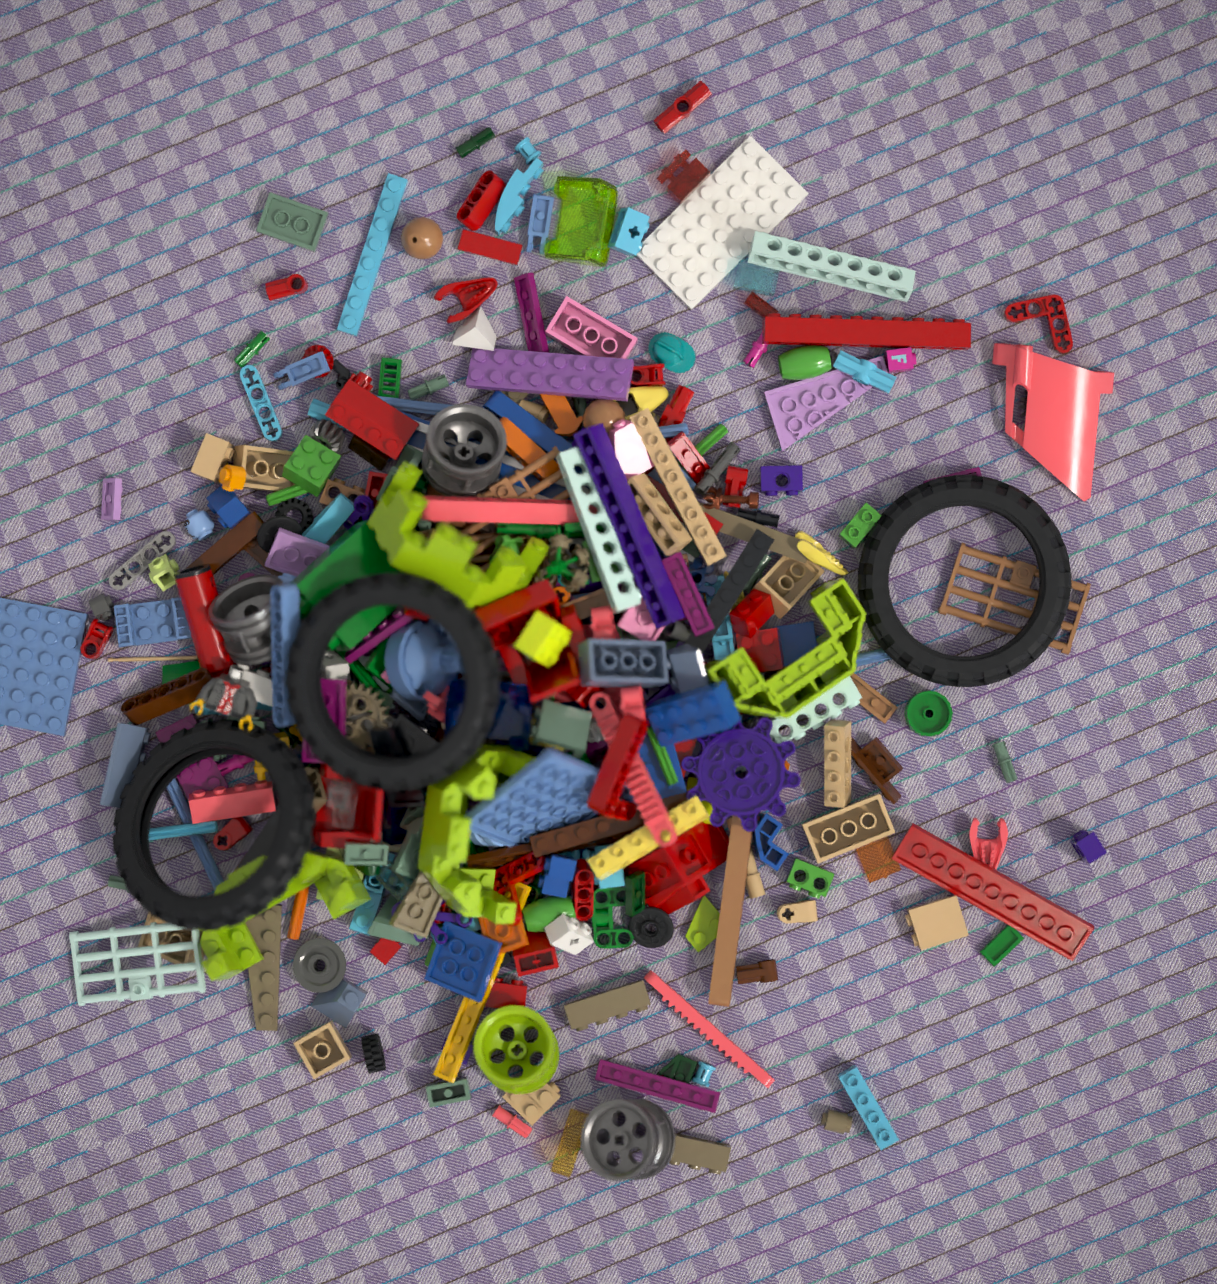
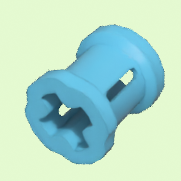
(527, 150)
(701, 1077)

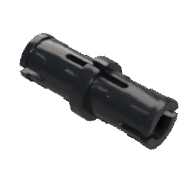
(759, 517)

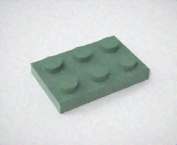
(292, 222)

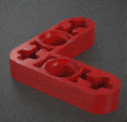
(1045, 310)
(511, 878)

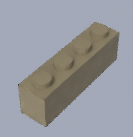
(607, 1004)
(700, 1153)

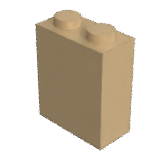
(936, 922)

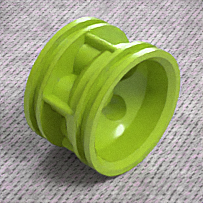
(489, 1040)

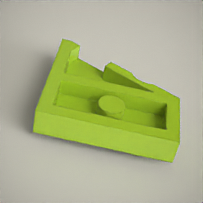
(703, 925)

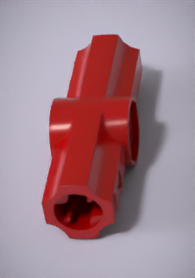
(692, 98)
(675, 411)

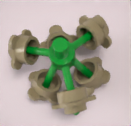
(559, 561)

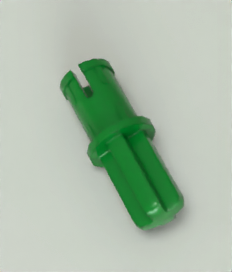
(251, 349)

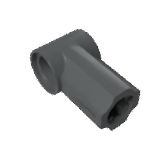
(675, 631)

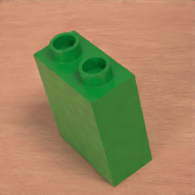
(348, 558)

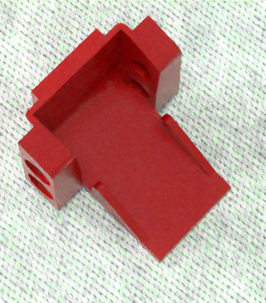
(561, 675)
(366, 819)
(677, 870)

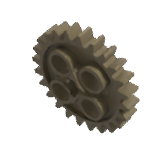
(360, 733)

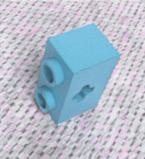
(621, 239)

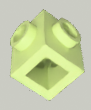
(163, 571)

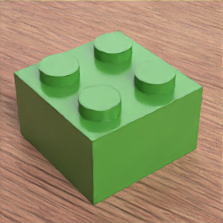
(311, 465)

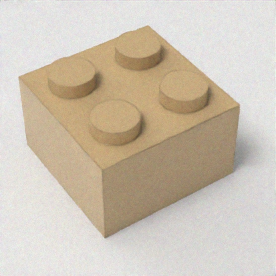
(212, 457)
(322, 1049)

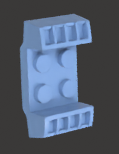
(151, 623)

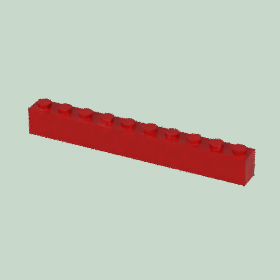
(866, 333)

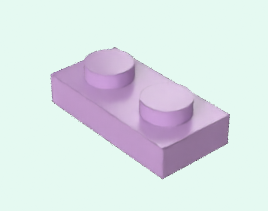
(111, 499)

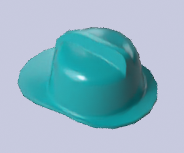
(672, 352)

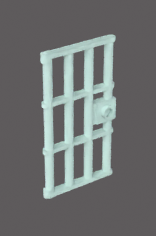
(139, 979)

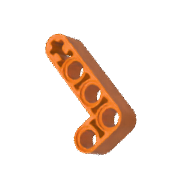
(526, 450)

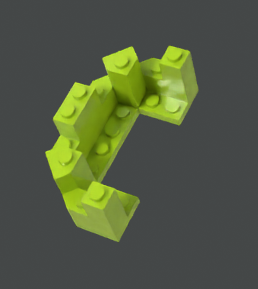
(448, 551)
(810, 674)
(448, 829)
(234, 949)

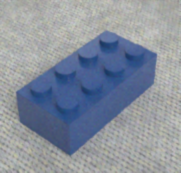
(692, 713)

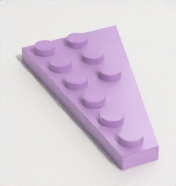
(810, 402)

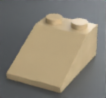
(262, 467)
(788, 582)
(169, 937)

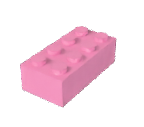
(589, 332)

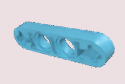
(258, 404)

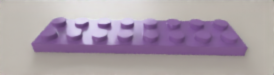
(550, 373)

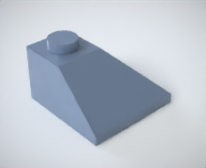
(341, 1002)

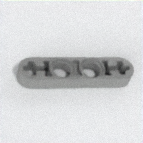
(141, 559)

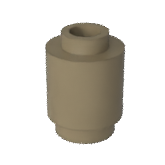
(836, 1121)

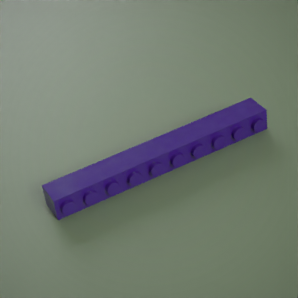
(629, 525)

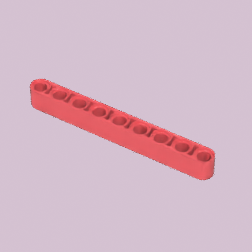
(500, 510)

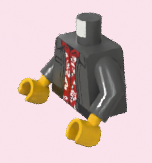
(229, 696)

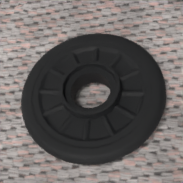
(270, 527)
(655, 938)

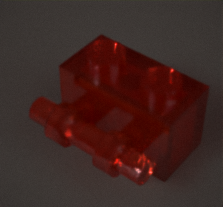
(687, 181)

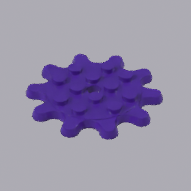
(746, 795)

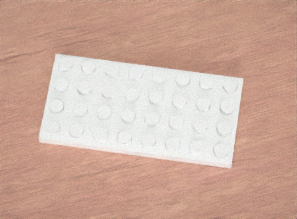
(718, 222)

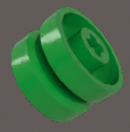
(916, 718)

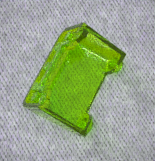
(583, 221)

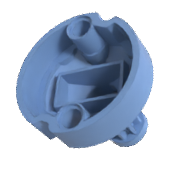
(421, 659)

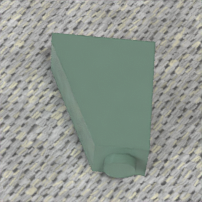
(382, 928)

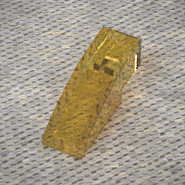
(569, 1143)

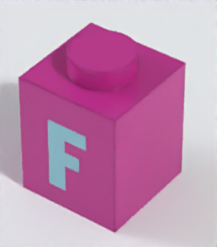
(900, 360)

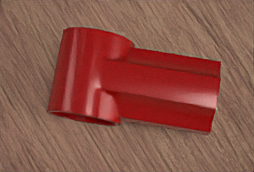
(284, 287)
(735, 482)

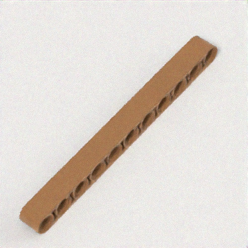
(730, 914)

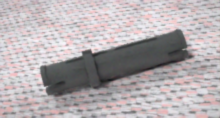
(713, 473)

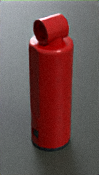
(197, 592)

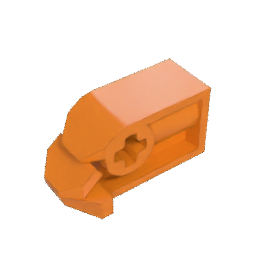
(562, 415)

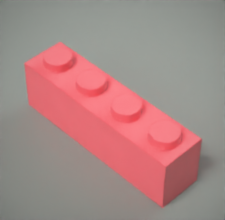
(232, 801)

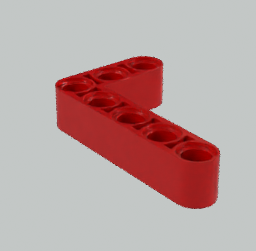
(615, 769)

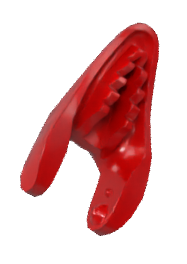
(470, 295)

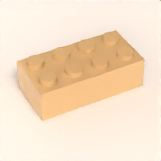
(848, 828)

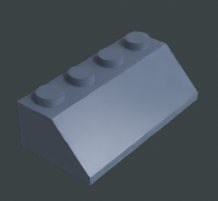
(686, 668)
(124, 758)

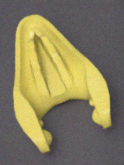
(648, 397)
(818, 554)

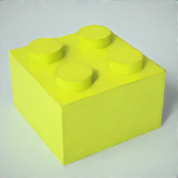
(543, 639)

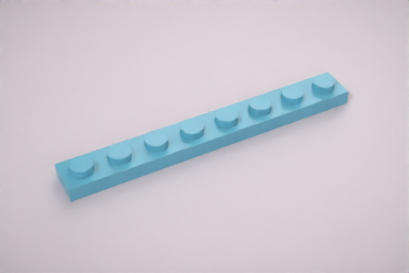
(372, 254)

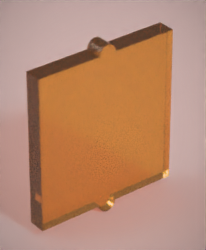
(877, 859)

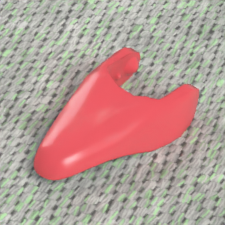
(989, 850)

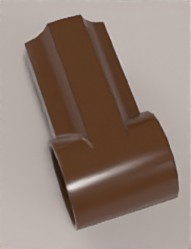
(761, 971)

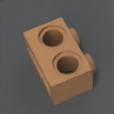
(340, 484)

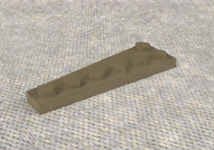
(418, 907)
(266, 974)

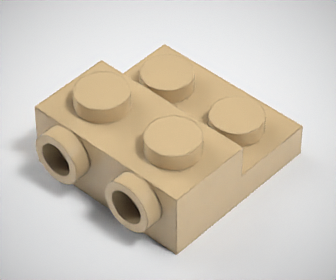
(534, 1104)

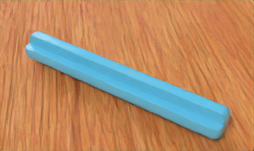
(182, 830)

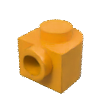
(232, 477)

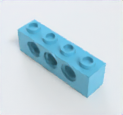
(868, 1107)

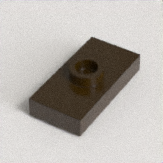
(368, 452)

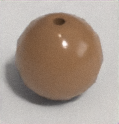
(422, 238)
(603, 412)

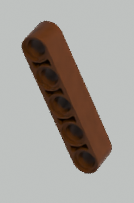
(231, 543)
(165, 697)

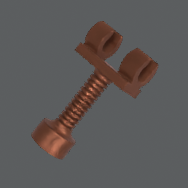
(751, 500)

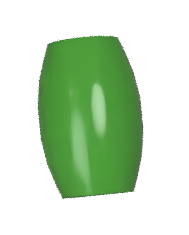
(804, 362)
(545, 910)

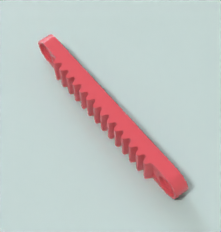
(638, 780)
(707, 1027)

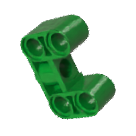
(603, 919)

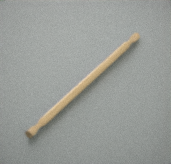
(166, 658)

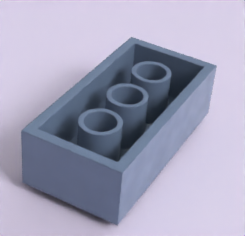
(623, 663)

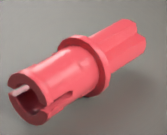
(512, 1122)

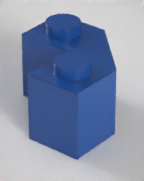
(227, 506)
(763, 835)
(557, 874)

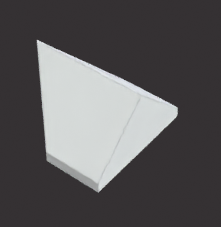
(476, 332)

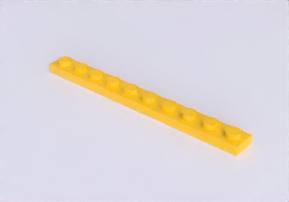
(469, 1015)

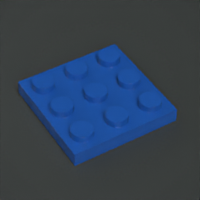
(655, 772)
(463, 961)

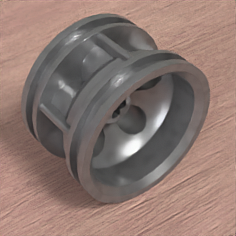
(462, 475)
(244, 618)
(656, 1145)

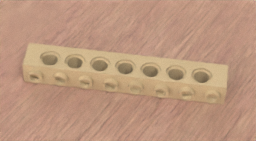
(678, 488)

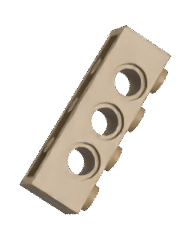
(658, 516)
(837, 763)

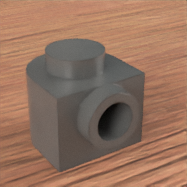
(102, 607)

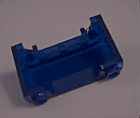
(511, 717)

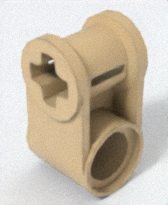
(802, 912)

